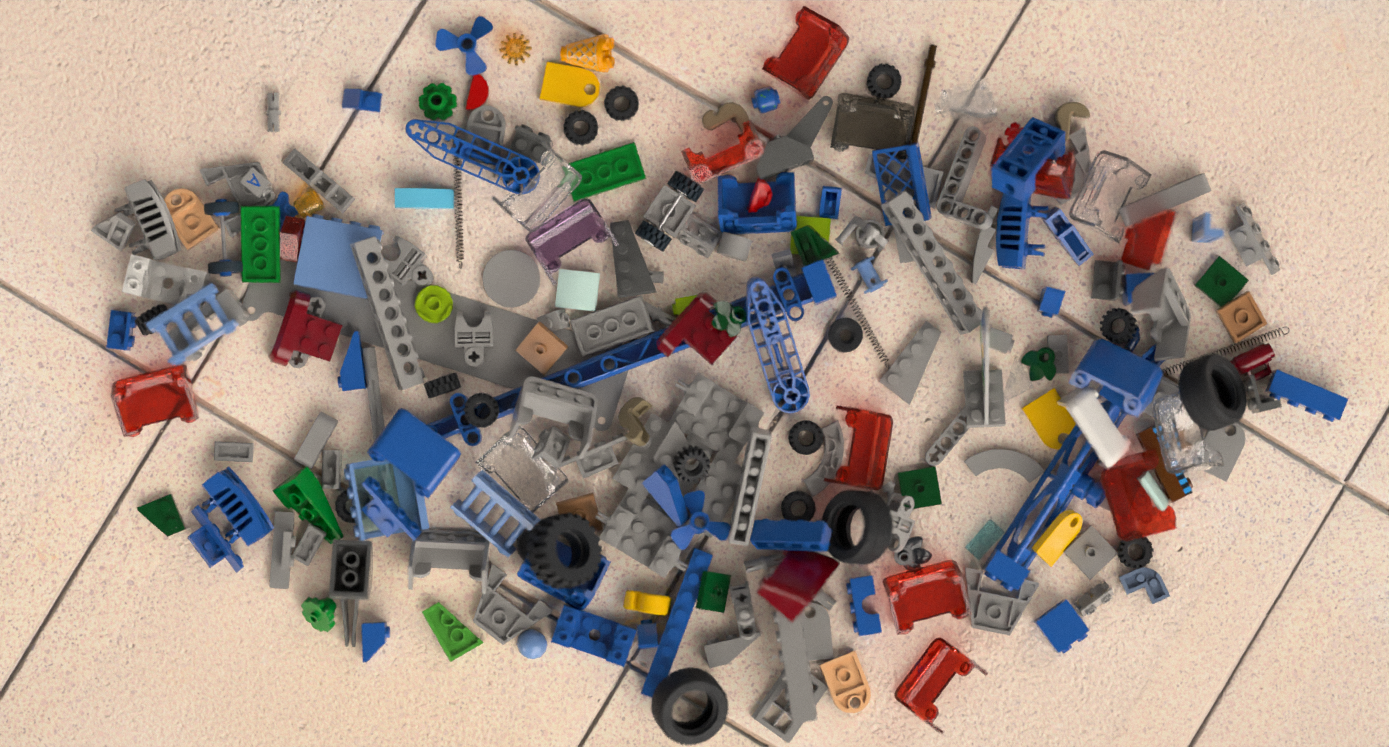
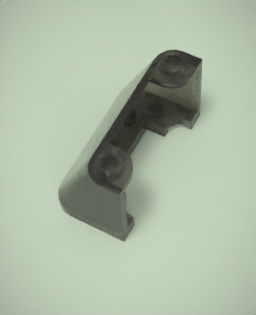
(871, 123)

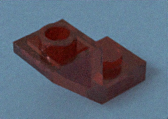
(290, 238)

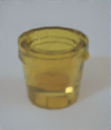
(309, 203)

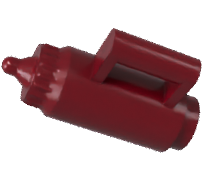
(1254, 358)

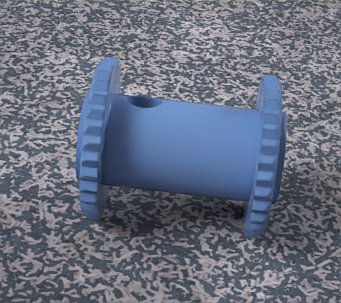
(868, 272)

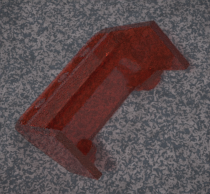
(1053, 178)
(1148, 240)
(867, 450)
(930, 678)

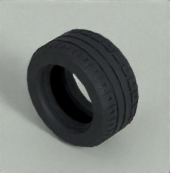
(1212, 392)
(876, 526)
(703, 726)

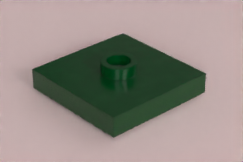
(1221, 282)
(921, 486)
(713, 591)

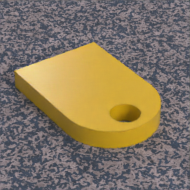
(567, 85)
(1049, 418)
(1058, 536)

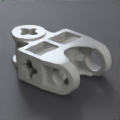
(409, 264)
(474, 345)
(901, 516)
(743, 609)

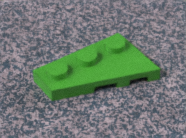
(450, 632)

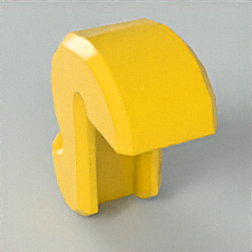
(647, 602)

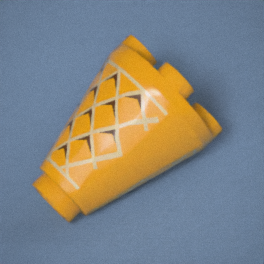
(590, 53)

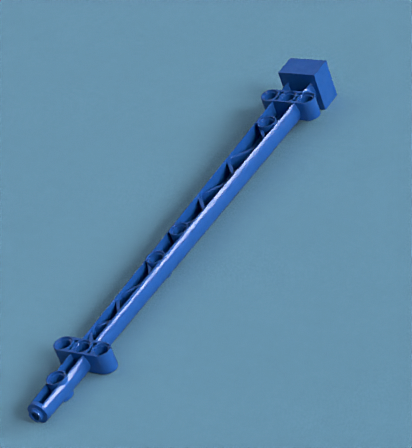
(809, 286)

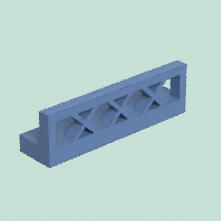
(1202, 232)

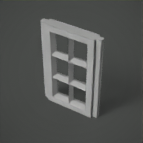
(770, 699)

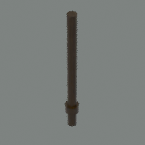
(929, 65)

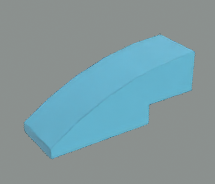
(424, 198)

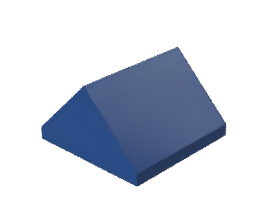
(1130, 281)

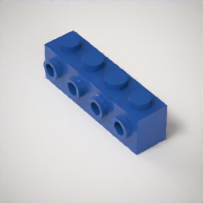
(1307, 395)
(791, 535)

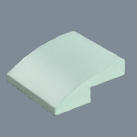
(577, 290)
(1153, 490)

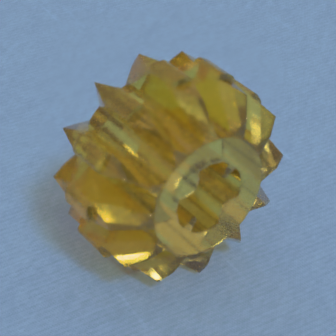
(513, 55)

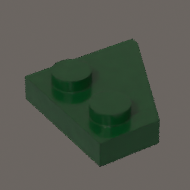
(812, 245)

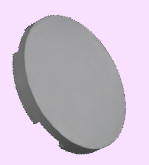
(511, 278)

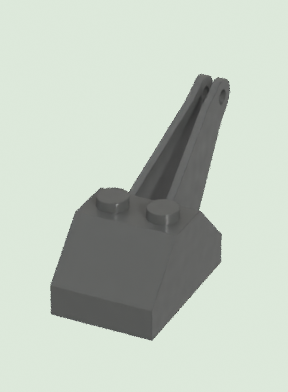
(794, 149)
(351, 578)

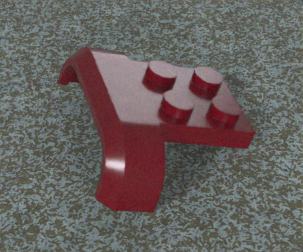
(696, 330)
(303, 332)

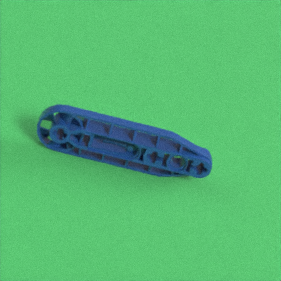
(463, 151)
(771, 336)

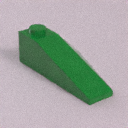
(307, 498)

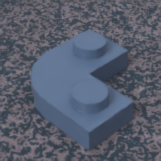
(1149, 580)

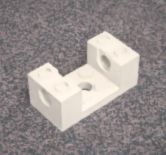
(147, 276)

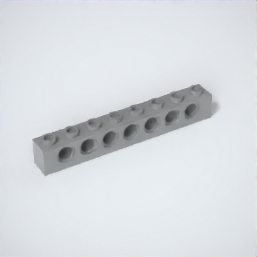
(360, 251)
(924, 259)

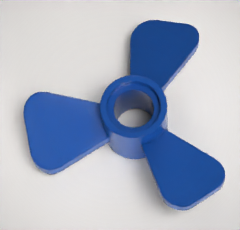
(448, 41)
(694, 502)

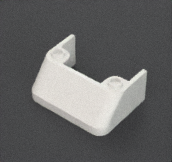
(1096, 425)

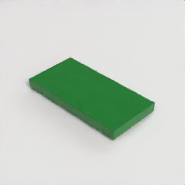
(608, 171)
(260, 244)

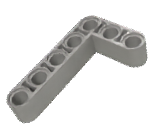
(962, 182)

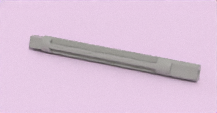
(373, 390)

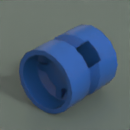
(1087, 489)

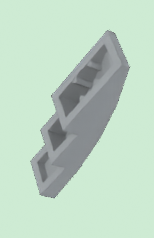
(318, 180)
(982, 252)

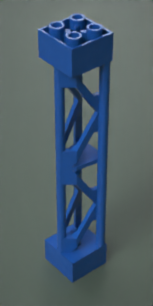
(1008, 567)

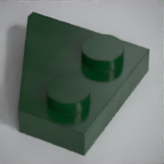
(164, 515)

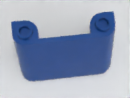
(774, 218)
(1120, 372)
(415, 451)
(576, 596)

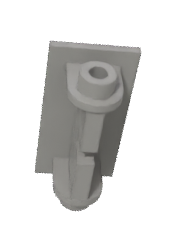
(1089, 604)

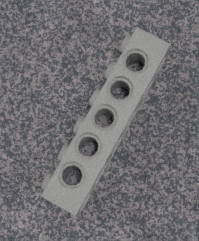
(749, 486)

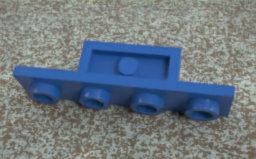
(386, 512)
(210, 542)

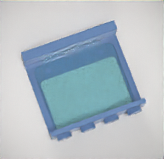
(393, 482)

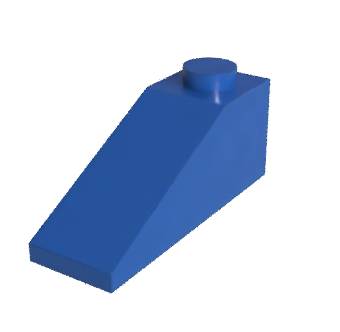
(352, 371)
(667, 492)

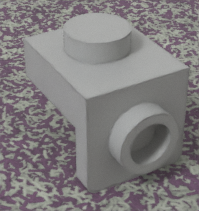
(784, 260)
(555, 320)

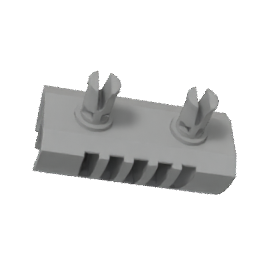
(153, 219)

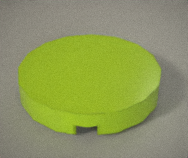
(434, 304)

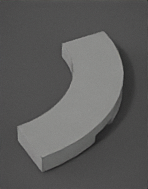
(831, 459)
(1006, 460)

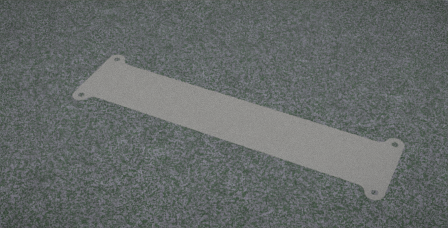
(437, 340)

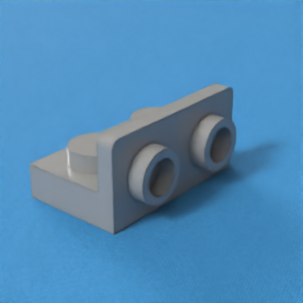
(699, 236)
(551, 446)

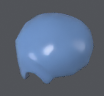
(531, 644)

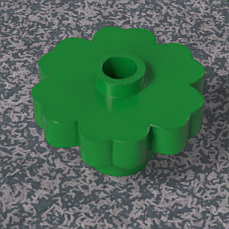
(431, 94)
(319, 613)

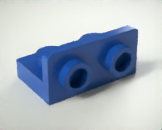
(121, 330)

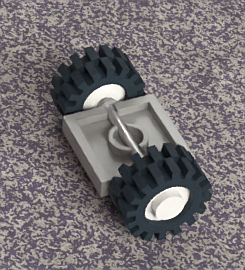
(669, 211)

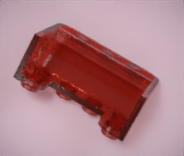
(1130, 503)

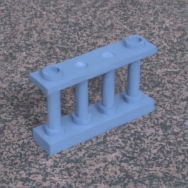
(176, 314)
(508, 502)

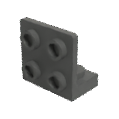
(529, 143)
(1107, 280)
(1254, 402)

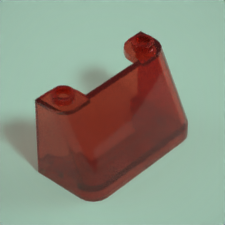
(808, 54)
(727, 160)
(154, 399)
(926, 594)

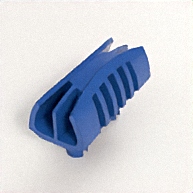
(1013, 230)
(238, 506)

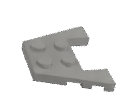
(1082, 161)
(241, 193)
(995, 611)
(501, 617)

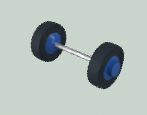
(223, 208)

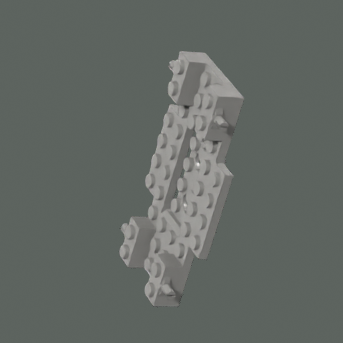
(713, 423)

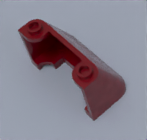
(796, 581)

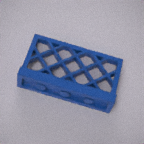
(917, 177)

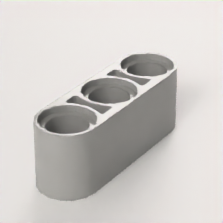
(316, 440)

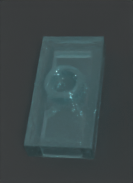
(984, 539)

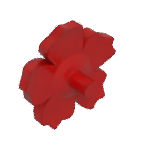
(1012, 131)

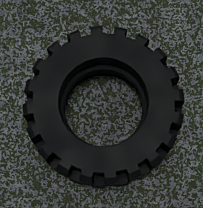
(543, 552)

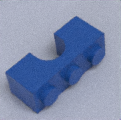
(859, 589)

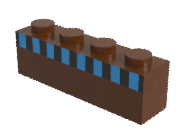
(1174, 485)

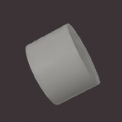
(734, 246)

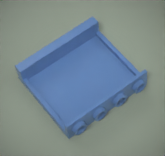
(327, 257)

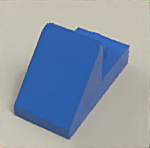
(362, 100)

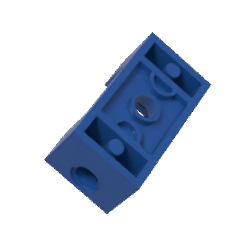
(1016, 170)
(574, 631)

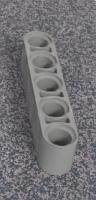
(1165, 199)

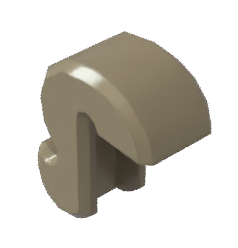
(726, 113)
(1063, 115)
(629, 420)

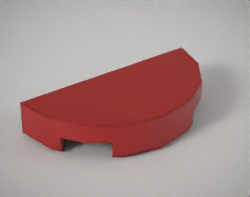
(478, 93)
(760, 196)

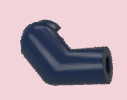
(1131, 345)

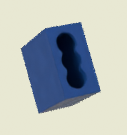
(1062, 626)

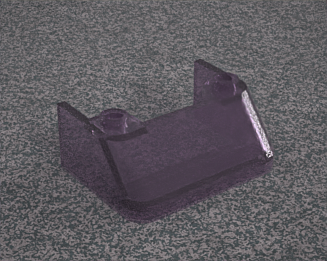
(566, 233)

